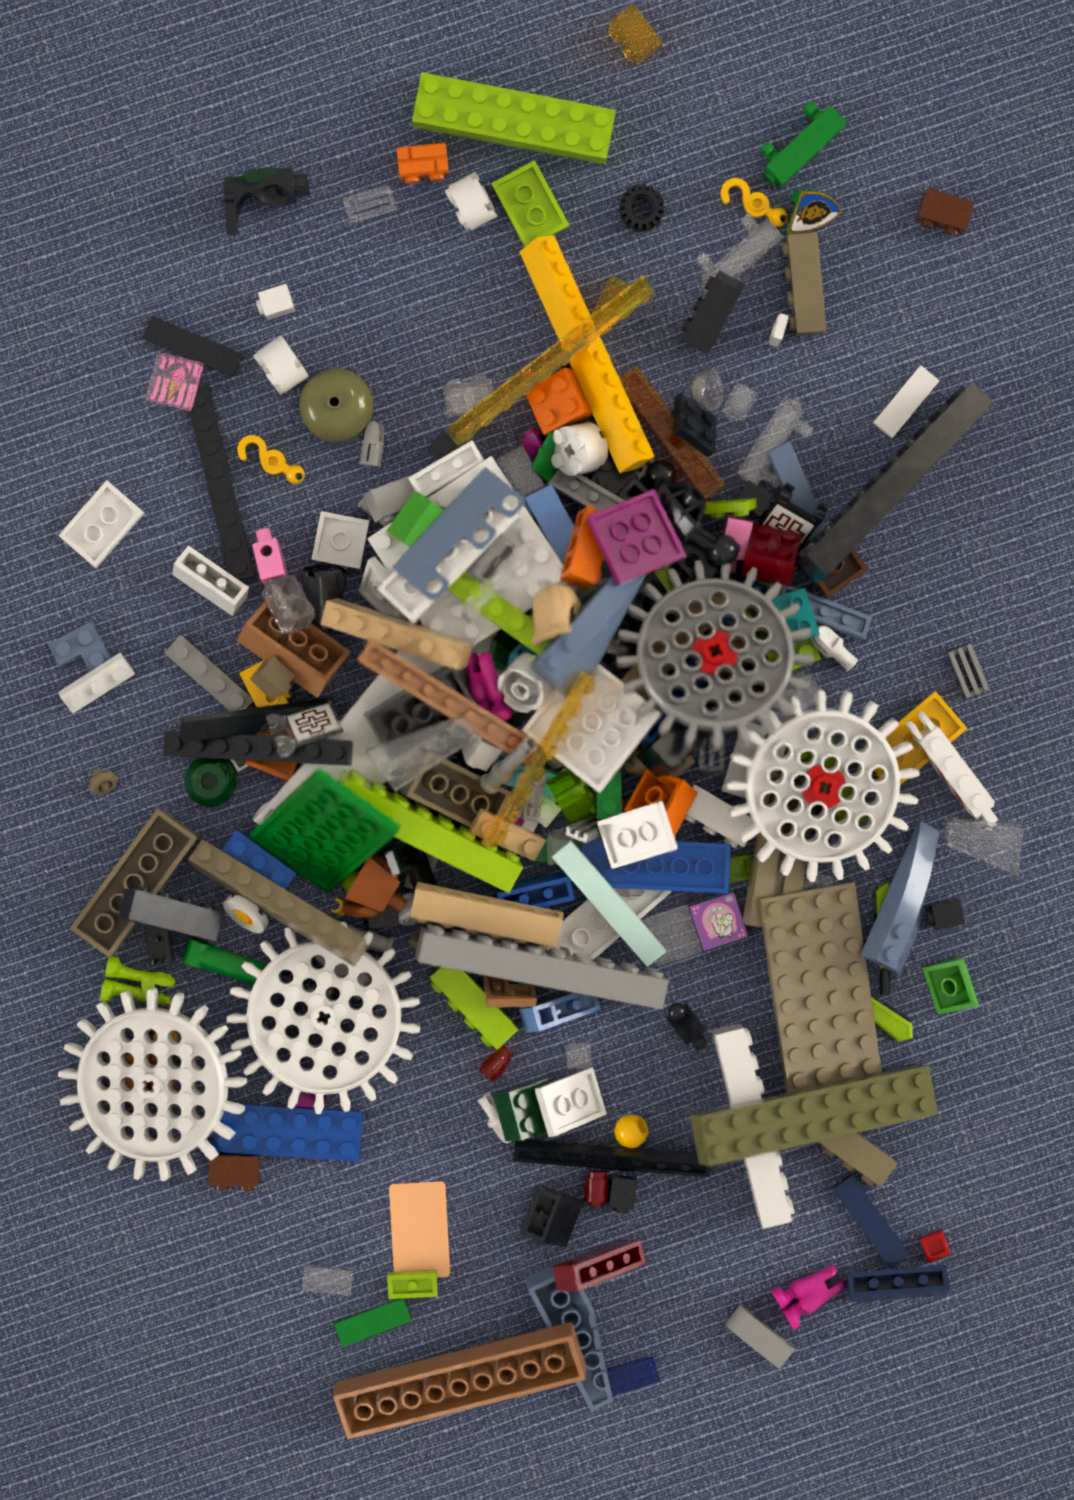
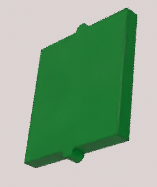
(542, 464)

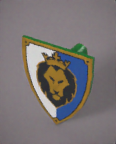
(811, 211)

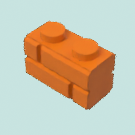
(423, 162)

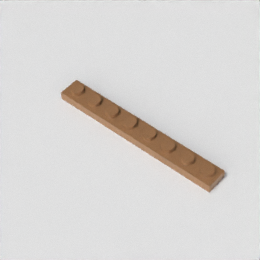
(440, 696)

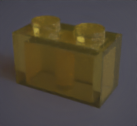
(635, 35)

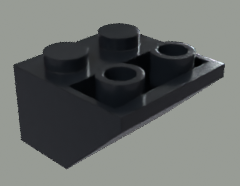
(551, 1216)

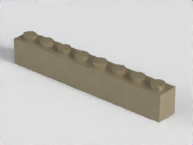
(278, 903)

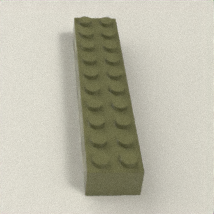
(813, 1114)

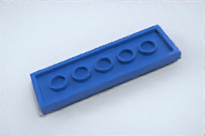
(688, 868)
(292, 1132)

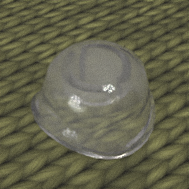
(707, 389)

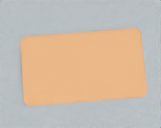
(419, 1227)

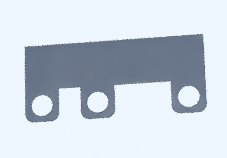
(457, 521)

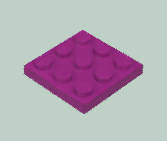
(636, 537)

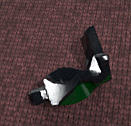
(268, 185)

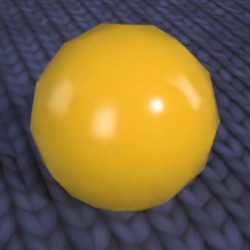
(631, 1131)

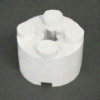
(472, 201)
(280, 365)
(579, 449)
(523, 685)

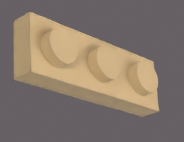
(518, 839)

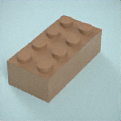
(305, 652)

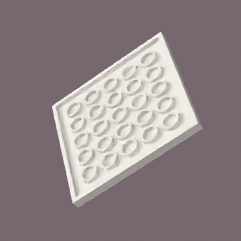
(537, 572)

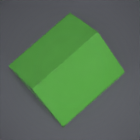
(414, 518)
(950, 985)

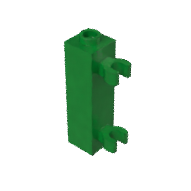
(804, 147)

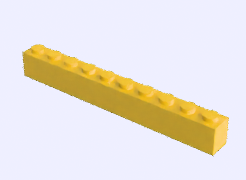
(593, 365)

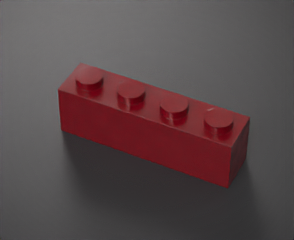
(598, 1265)

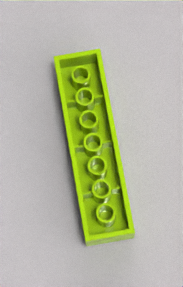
(513, 118)
(438, 835)

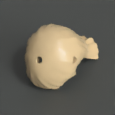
(552, 611)

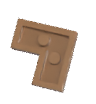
(502, 994)

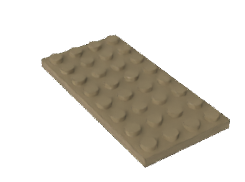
(819, 986)

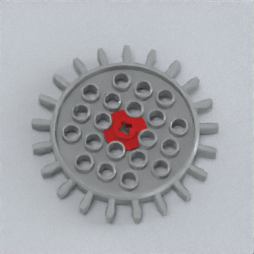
(690, 708)

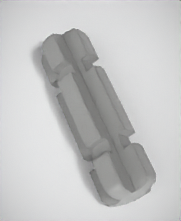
(536, 798)

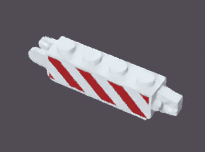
(952, 769)

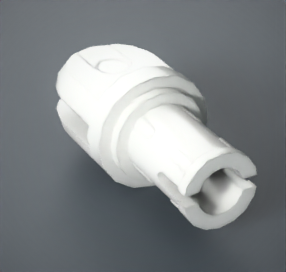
(832, 646)
(490, 1109)

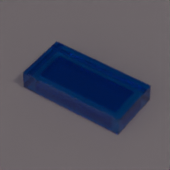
(633, 1375)

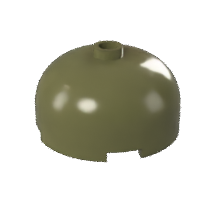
(339, 422)

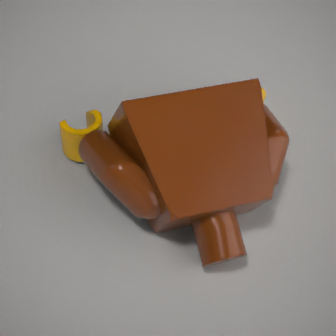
(372, 891)

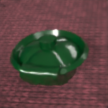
(210, 781)

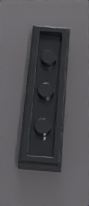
(192, 346)

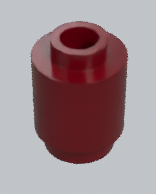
(596, 1188)

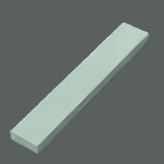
(609, 903)

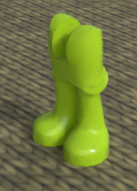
(116, 969)

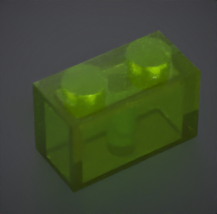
(571, 796)

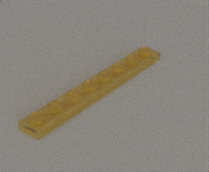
(544, 752)

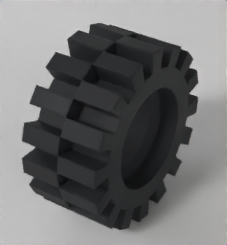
(647, 194)

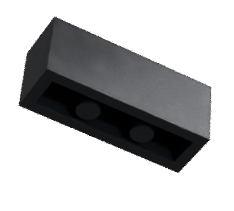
(712, 311)

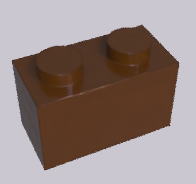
(944, 212)
(235, 1170)

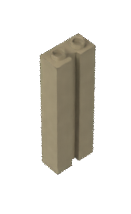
(766, 876)

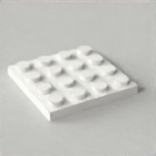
(601, 733)

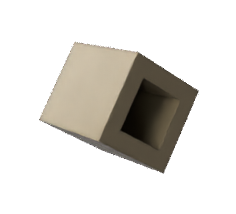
(273, 677)

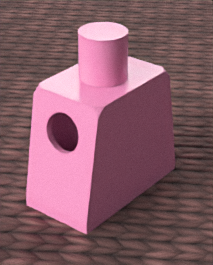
(740, 530)
(269, 566)

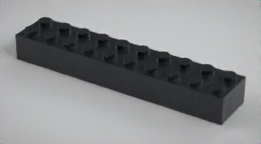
(893, 483)

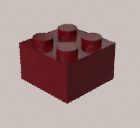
(772, 554)

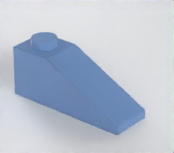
(557, 1011)

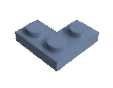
(81, 642)

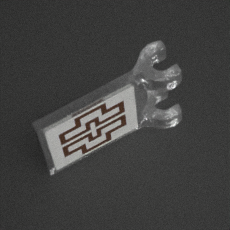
(304, 727)

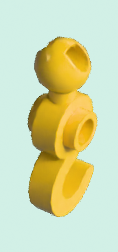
(755, 204)
(272, 460)

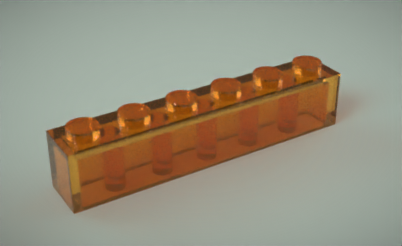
(658, 420)

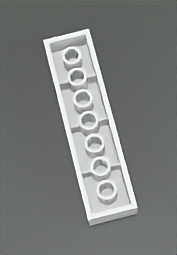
(742, 1086)

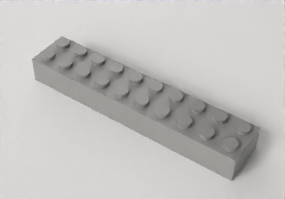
(541, 967)

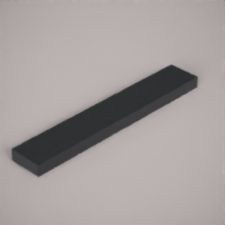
(237, 721)

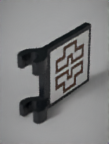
(787, 516)

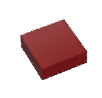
(934, 1245)

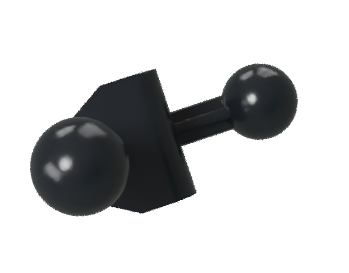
(685, 510)

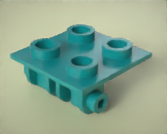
(805, 616)

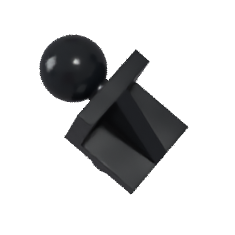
(687, 1025)

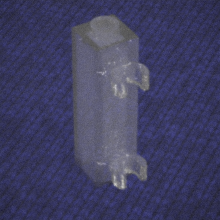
(745, 254)
(776, 432)

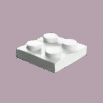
(340, 540)

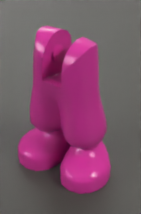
(484, 685)
(811, 1294)

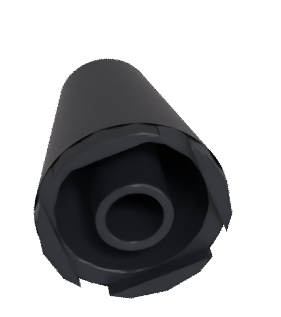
(322, 584)

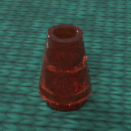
(496, 1064)

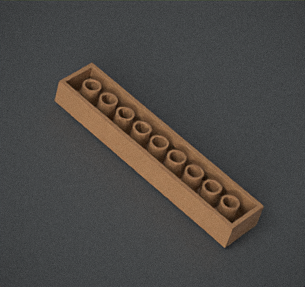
(460, 1380)

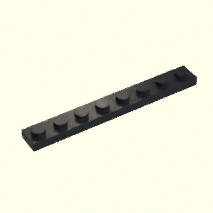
(220, 485)
(259, 749)
(609, 1158)

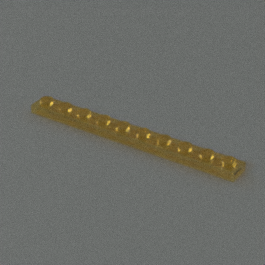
(551, 360)

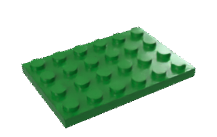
(324, 830)

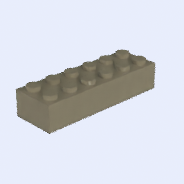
(147, 864)

